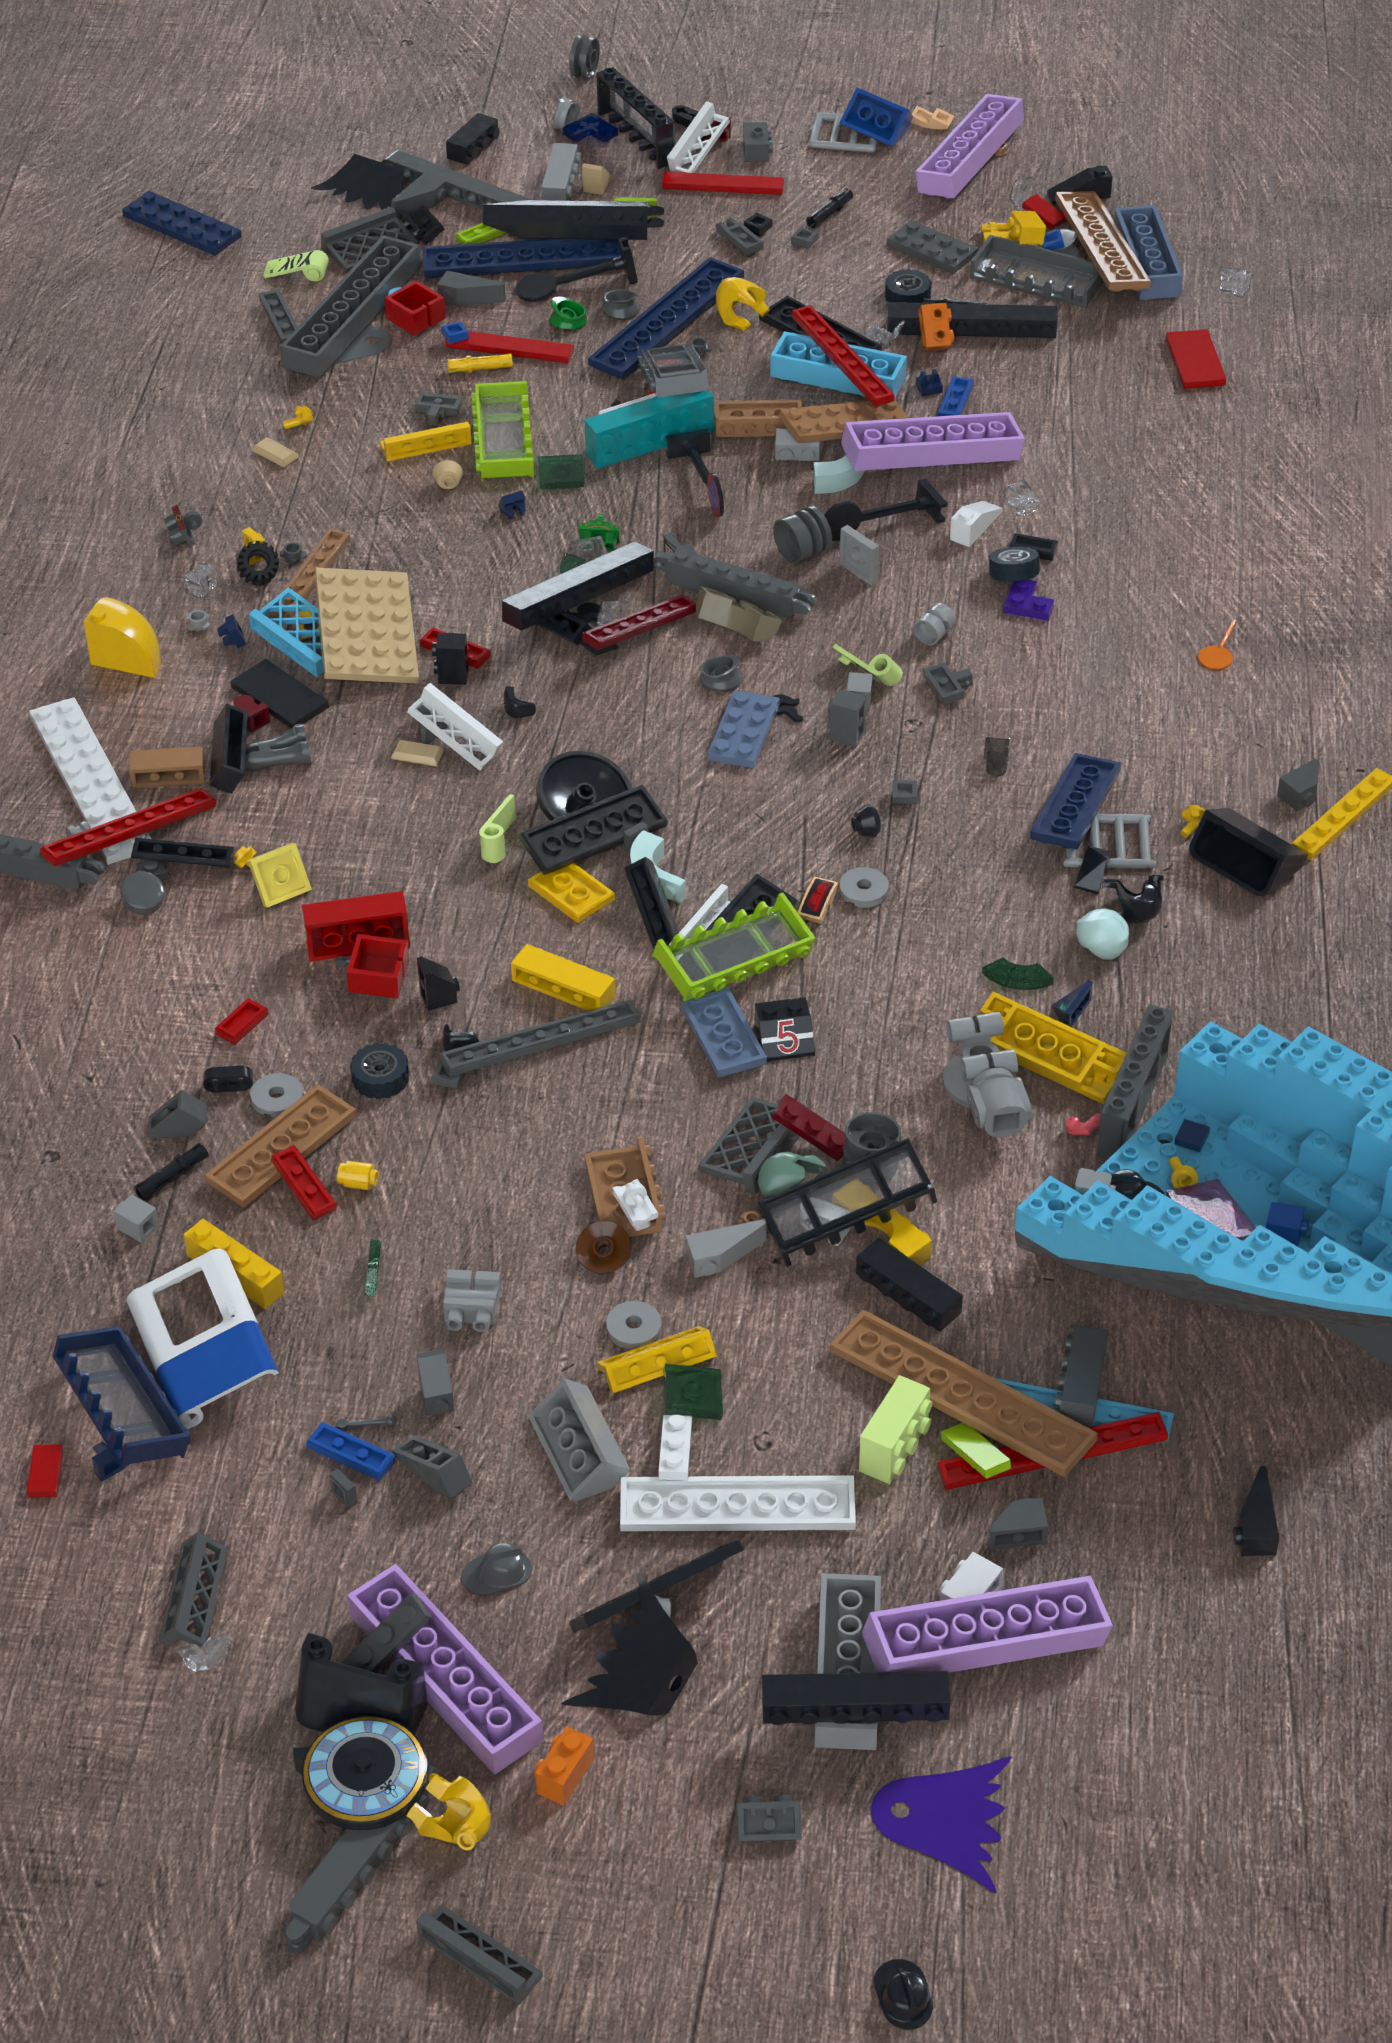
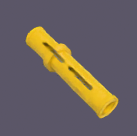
(479, 363)

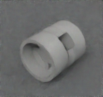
(934, 624)

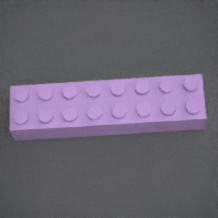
(969, 146)
(932, 441)
(988, 1628)
(457, 1677)

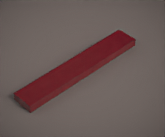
(639, 622)

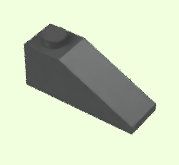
(425, 190)
(470, 290)
(434, 1465)

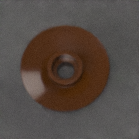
(602, 1235)

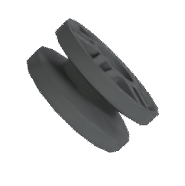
(584, 56)

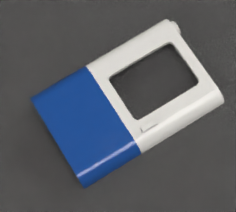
(213, 1360)

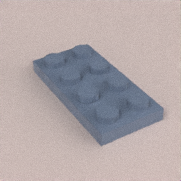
(743, 729)
(723, 1033)

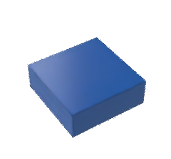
(1053, 240)
(454, 332)

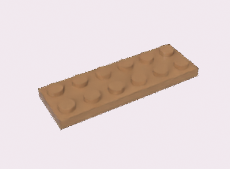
(828, 421)
(304, 1124)

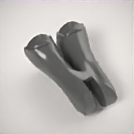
(285, 749)

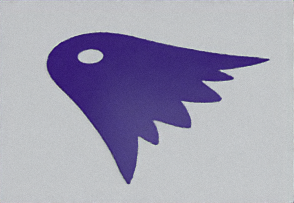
(944, 1816)

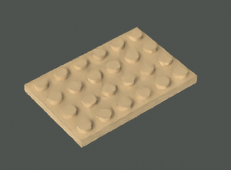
(366, 625)

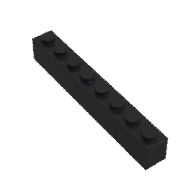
(982, 320)
(577, 585)

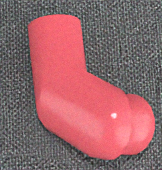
(1086, 1128)

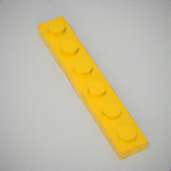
(1344, 813)

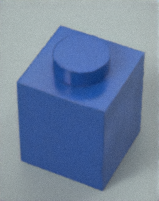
(1287, 1222)

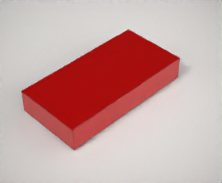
(1048, 214)
(241, 1021)
(45, 1470)

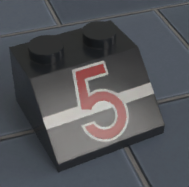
(784, 1028)

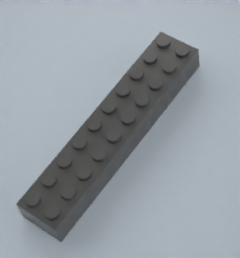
(349, 306)

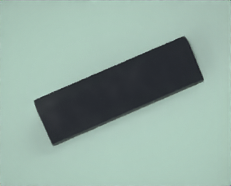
(183, 852)
(651, 901)

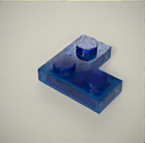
(590, 125)

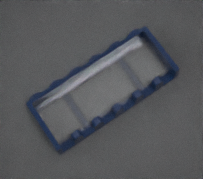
(120, 1396)

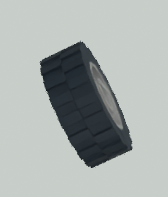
(1014, 564)

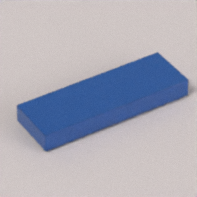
(956, 396)
(351, 1451)

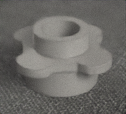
(198, 620)

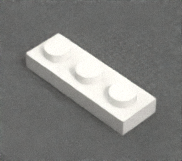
(675, 1447)

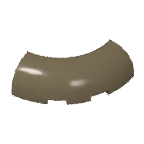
(740, 617)

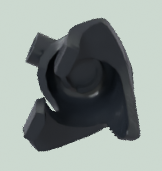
(1141, 906)

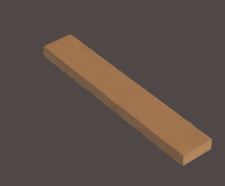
(321, 557)

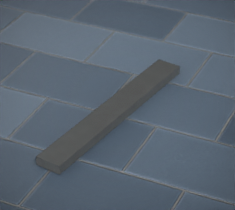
(539, 1038)

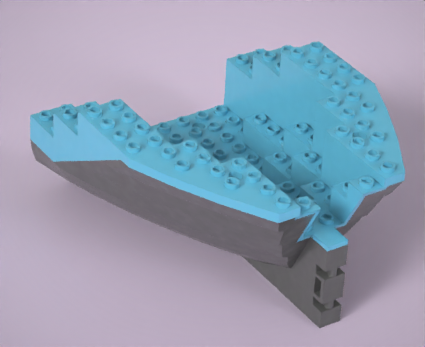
(1286, 1128)

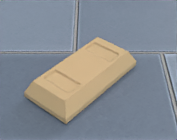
(275, 452)
(417, 753)

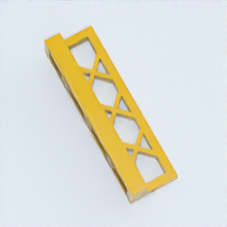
(426, 441)
(649, 1360)

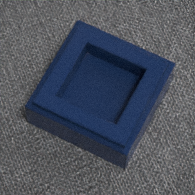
(1192, 1135)

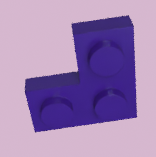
(1024, 603)

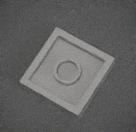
(859, 555)

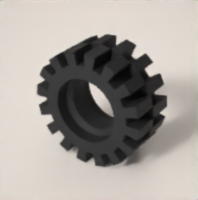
(257, 550)

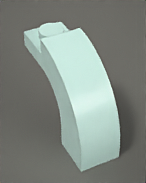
(835, 476)
(652, 847)

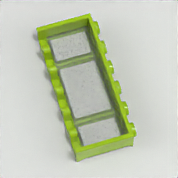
(502, 430)
(735, 948)

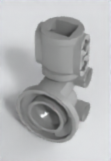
(986, 1077)

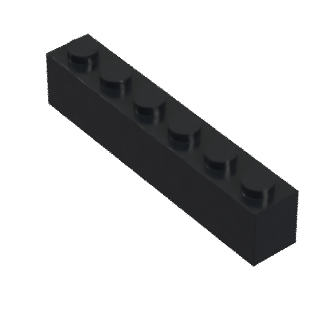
(855, 1697)

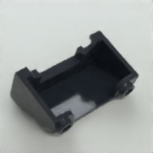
(337, 1692)

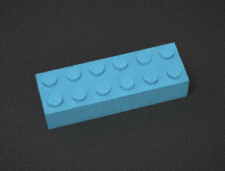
(803, 361)

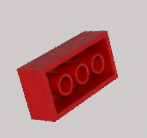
(334, 924)

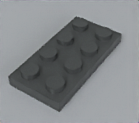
(932, 246)

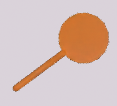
(1217, 656)

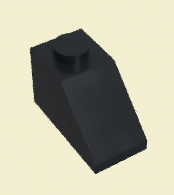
(436, 984)

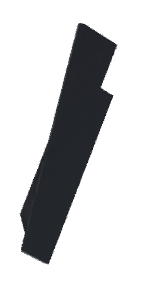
(571, 629)

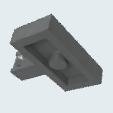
(437, 406)
(947, 684)

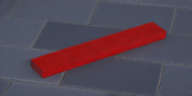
(723, 183)
(515, 346)

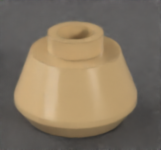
(447, 474)

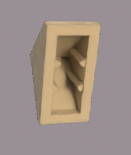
(595, 179)

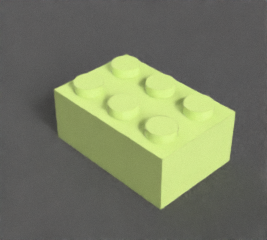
(895, 1430)

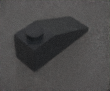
(1091, 179)
(1257, 1524)

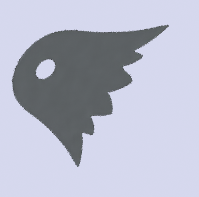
(360, 348)

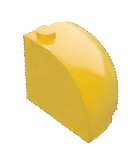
(121, 639)

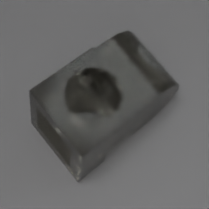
(996, 755)

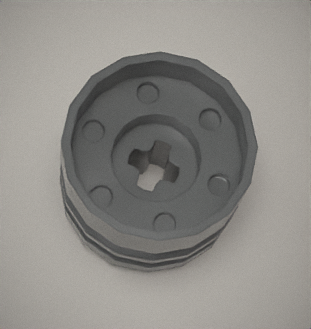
(802, 534)
(868, 1134)

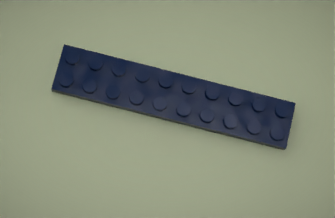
(517, 256)
(663, 318)

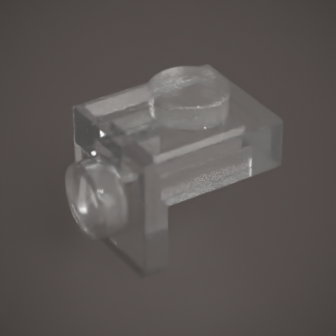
(207, 1656)

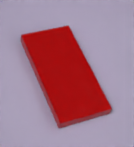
(1195, 358)

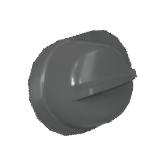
(497, 1570)

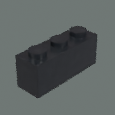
(472, 138)

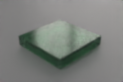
(560, 472)
(693, 1391)

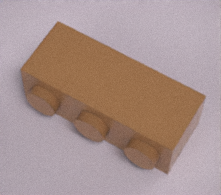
(167, 767)

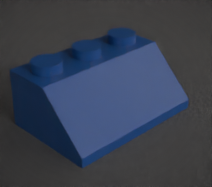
(876, 117)

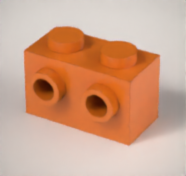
(935, 327)
(564, 1765)

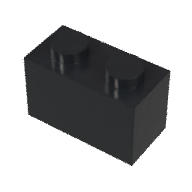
(451, 658)

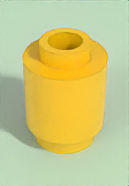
(357, 1175)

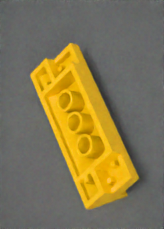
(1056, 1049)

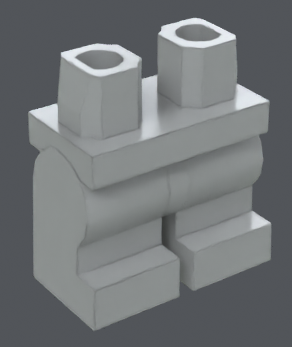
(469, 1305)

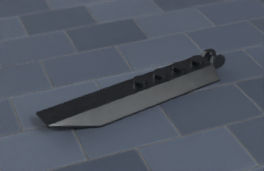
(573, 219)

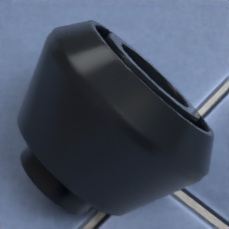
(866, 821)

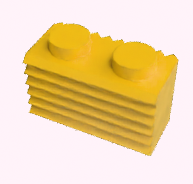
(1026, 227)

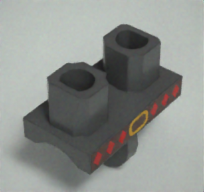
(181, 526)

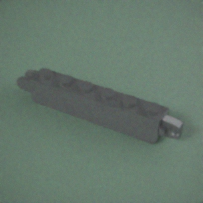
(763, 590)
(23, 860)
(340, 1877)

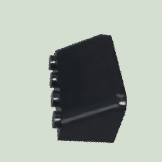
(1244, 851)

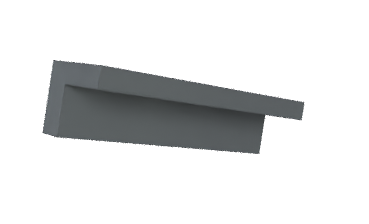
(187, 1585)
(477, 1959)

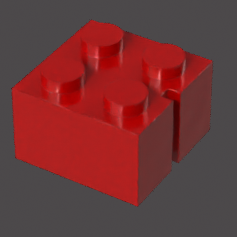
(415, 307)
(377, 966)

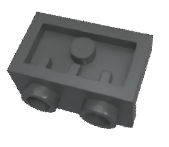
(769, 1820)

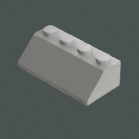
(578, 1441)

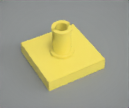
(279, 875)

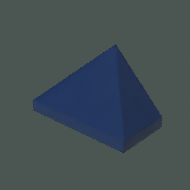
(1073, 1004)

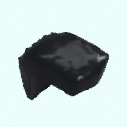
(515, 707)
(455, 1040)

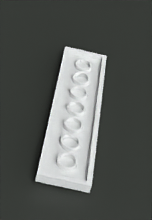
(738, 1503)

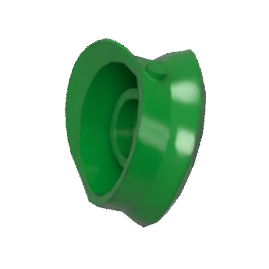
(567, 314)

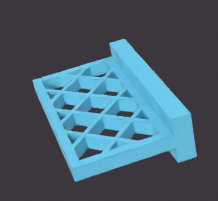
(285, 640)

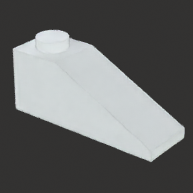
(972, 521)

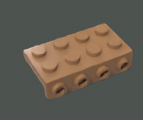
(750, 417)
(619, 1168)

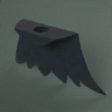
(366, 179)
(644, 1664)

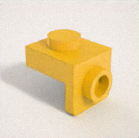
(250, 535)

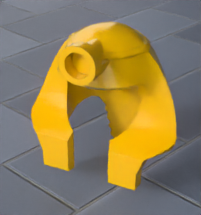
(734, 290)
(466, 1813)

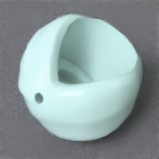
(1103, 933)

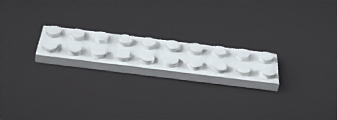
(85, 769)

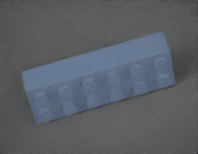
(1151, 246)

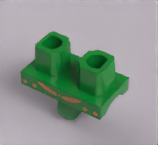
(605, 529)

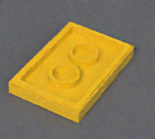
(572, 891)

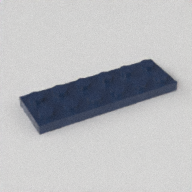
(182, 223)
(1075, 801)

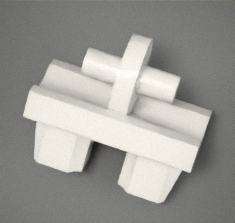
(635, 1204)

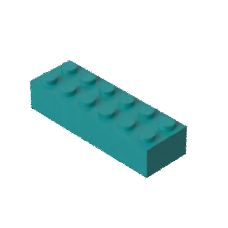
(643, 426)

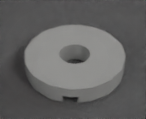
(868, 877)
(273, 1084)
(633, 1312)

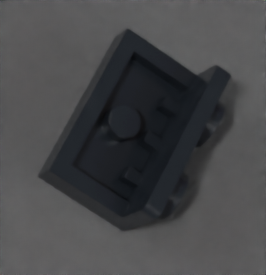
(423, 224)

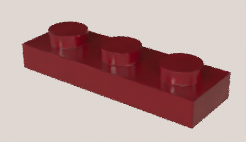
(810, 1127)

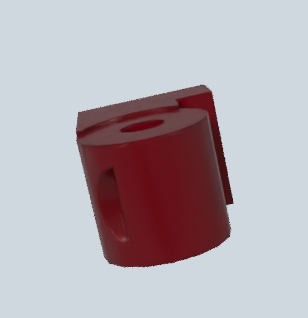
(257, 714)

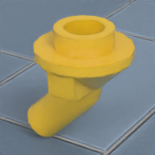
(303, 417)
(1193, 815)
(243, 855)
(1183, 1174)

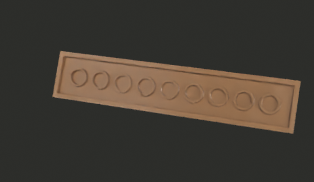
(1102, 241)
(966, 1393)

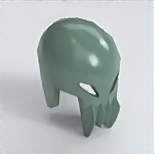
(782, 1173)

